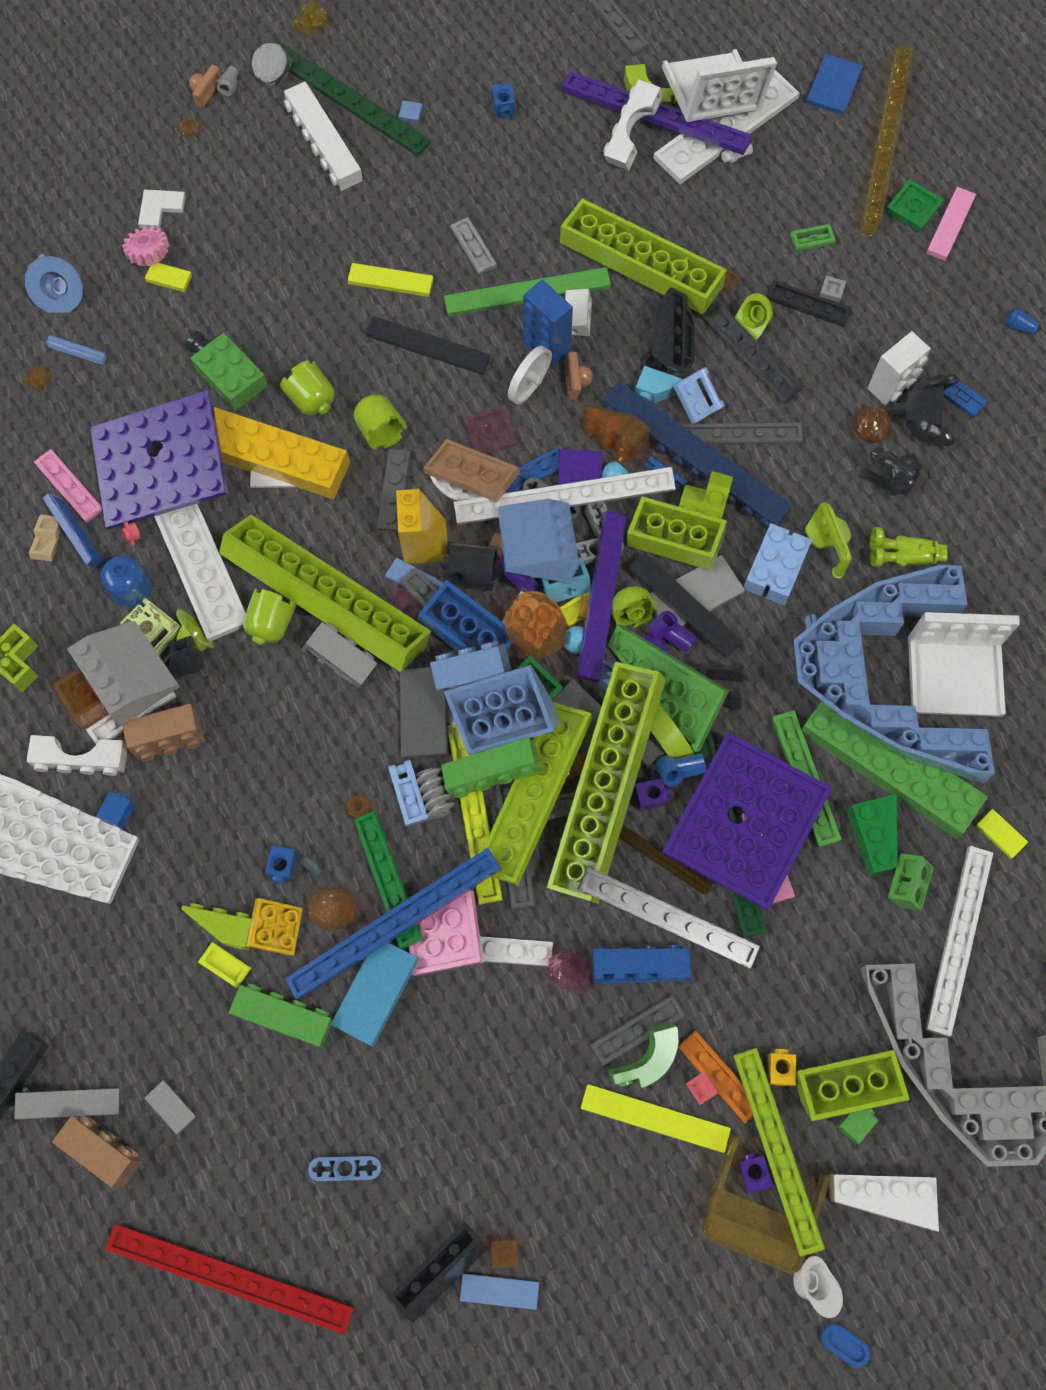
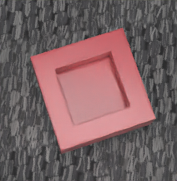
(702, 1088)

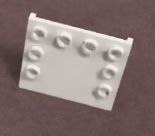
(719, 84)
(959, 663)

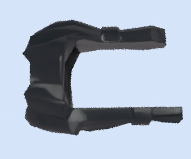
(901, 471)

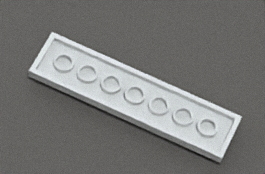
(688, 155)
(202, 571)

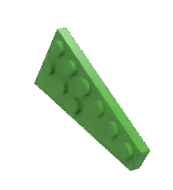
(687, 695)

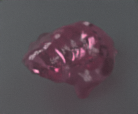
(570, 971)

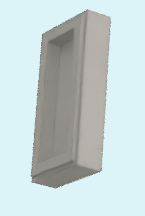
(170, 1107)

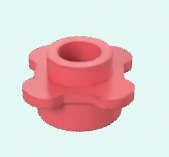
(130, 532)

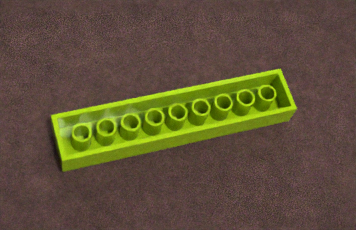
(325, 592)
(607, 777)

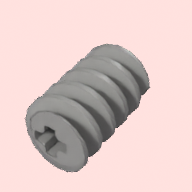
(434, 793)

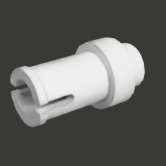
(731, 157)

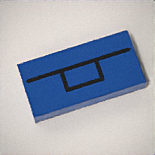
(965, 399)

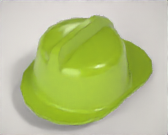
(755, 314)
(190, 627)

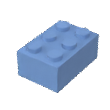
(470, 665)

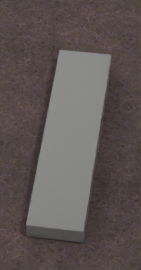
(66, 1103)

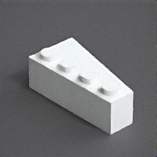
(898, 1198)

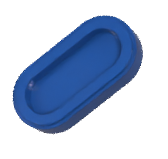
(845, 1345)

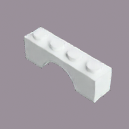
(642, 102)
(106, 756)

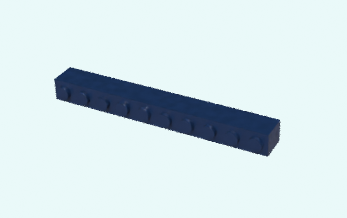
(700, 457)

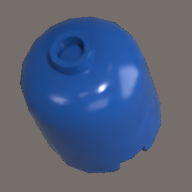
(125, 581)

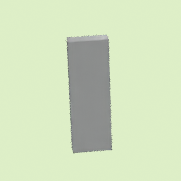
(473, 246)

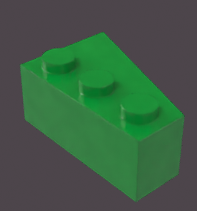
(876, 833)

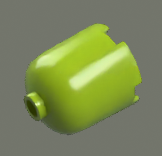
(309, 389)
(379, 421)
(267, 617)

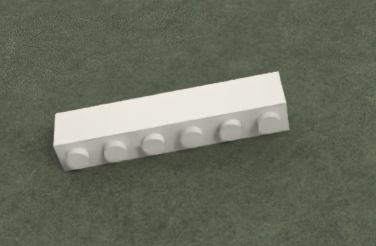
(323, 136)

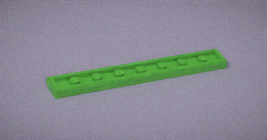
(513, 293)

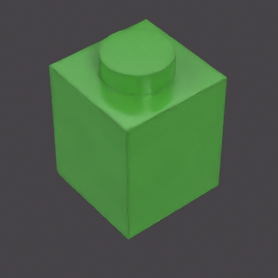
(857, 1125)

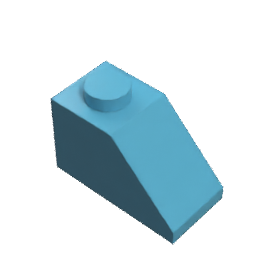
(656, 385)

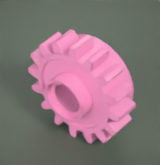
(146, 246)

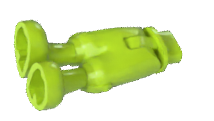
(909, 550)

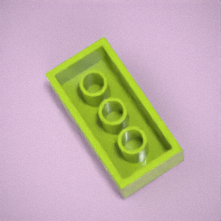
(676, 533)

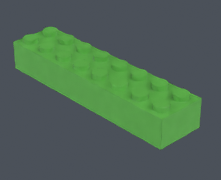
(925, 789)

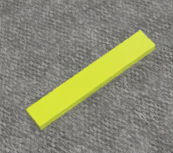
(655, 1118)

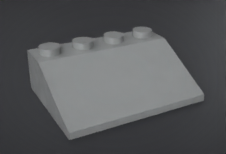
(123, 670)

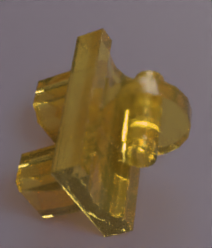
(312, 17)

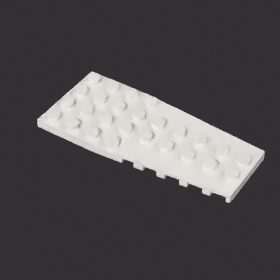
(60, 844)

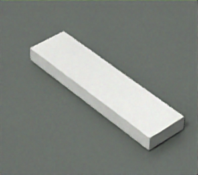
(109, 729)

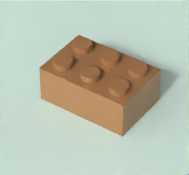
(163, 732)
(98, 1150)

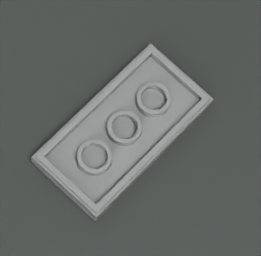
(708, 587)

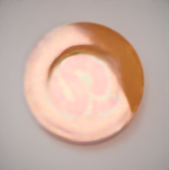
(189, 127)

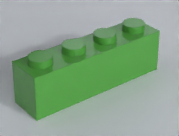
(491, 768)
(281, 1016)

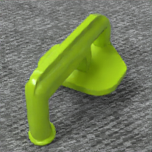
(830, 531)

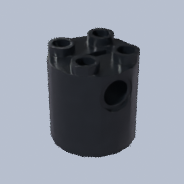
(472, 566)

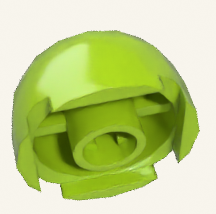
(637, 605)

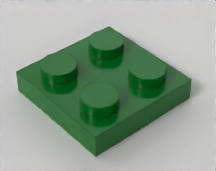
(914, 205)

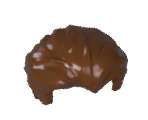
(872, 424)

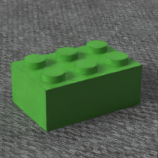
(229, 371)

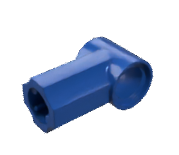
(674, 770)

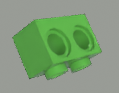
(911, 882)

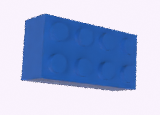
(547, 321)
(461, 620)

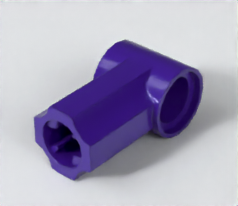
(667, 627)

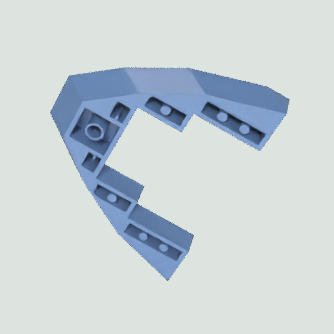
(834, 670)

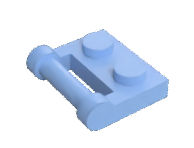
(693, 398)

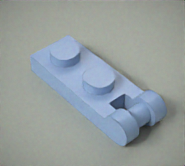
(408, 794)

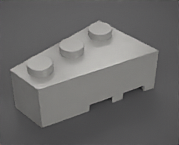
(340, 654)

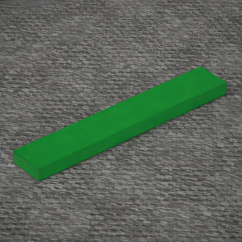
(385, 871)

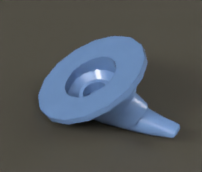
(53, 284)

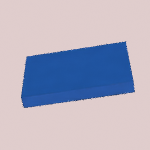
(834, 84)

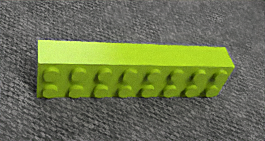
(641, 255)

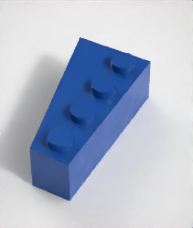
(640, 965)

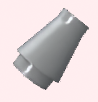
(227, 82)

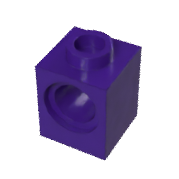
(644, 801)
(764, 1179)

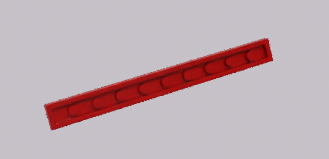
(230, 1278)

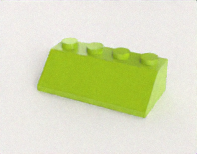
(851, 1086)

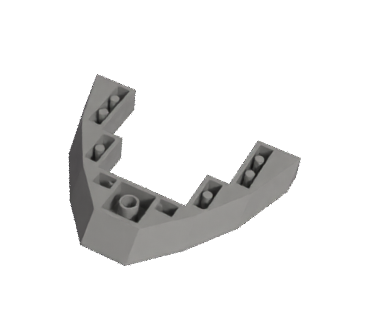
(995, 1123)

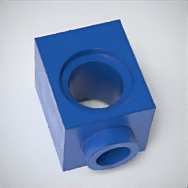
(503, 100)
(116, 809)
(281, 854)

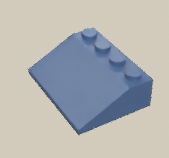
(539, 539)
(502, 709)

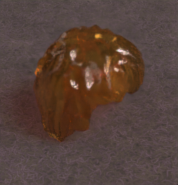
(332, 908)

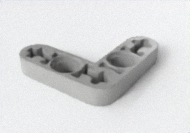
(592, 515)

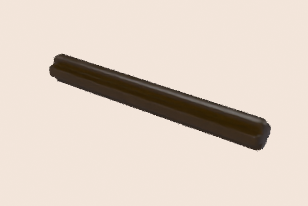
(667, 863)

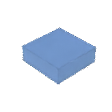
(410, 112)

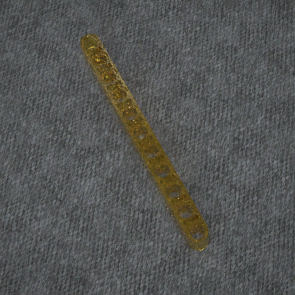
(886, 141)

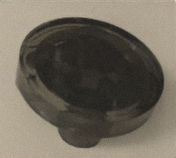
(270, 63)

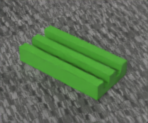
(814, 244)

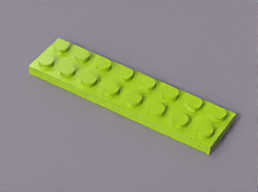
(533, 797)

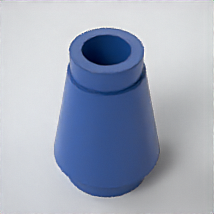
(1021, 321)

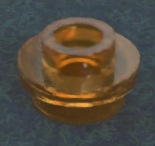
(354, 800)

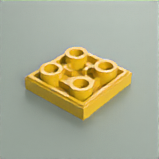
(274, 927)

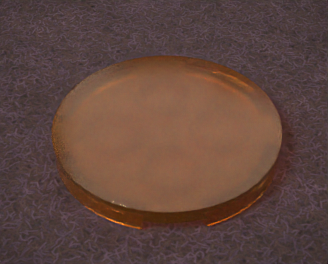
(536, 624)

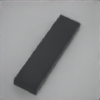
(808, 303)

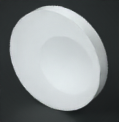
(529, 374)

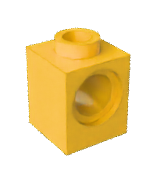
(774, 1076)

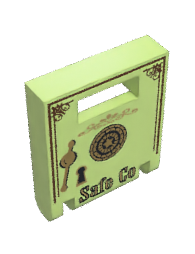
(152, 623)

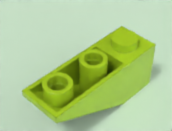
(226, 928)

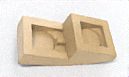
(46, 538)

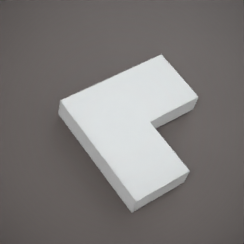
(157, 202)

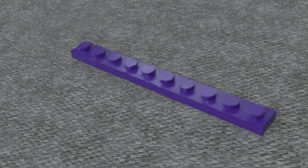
(665, 116)

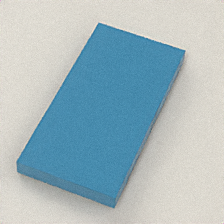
(375, 993)

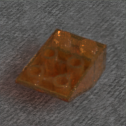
(616, 431)

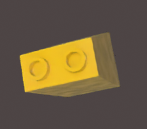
(420, 528)

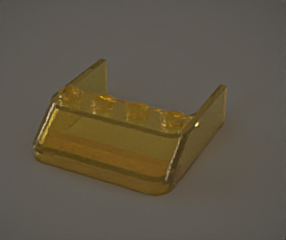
(754, 1228)

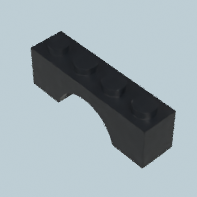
(184, 657)

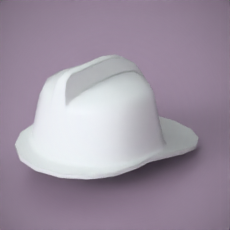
(819, 1286)

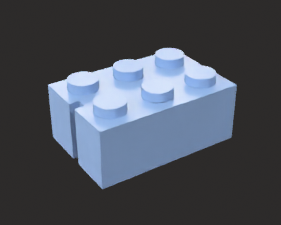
(777, 564)

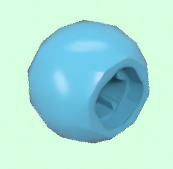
(613, 469)
(574, 639)

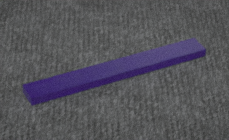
(601, 596)

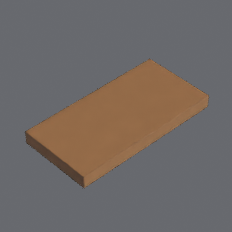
(471, 470)

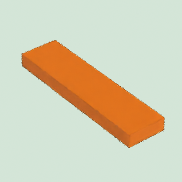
(724, 1080)

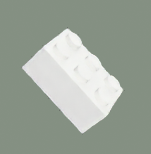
(899, 368)

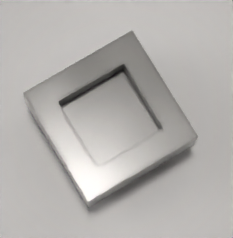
(832, 289)

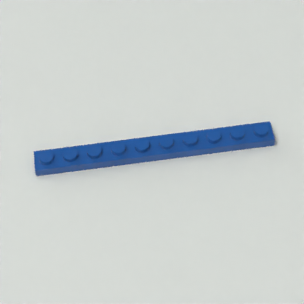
(393, 924)

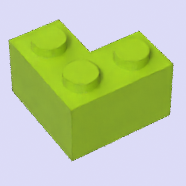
(708, 501)
(14, 650)

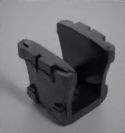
(727, 673)

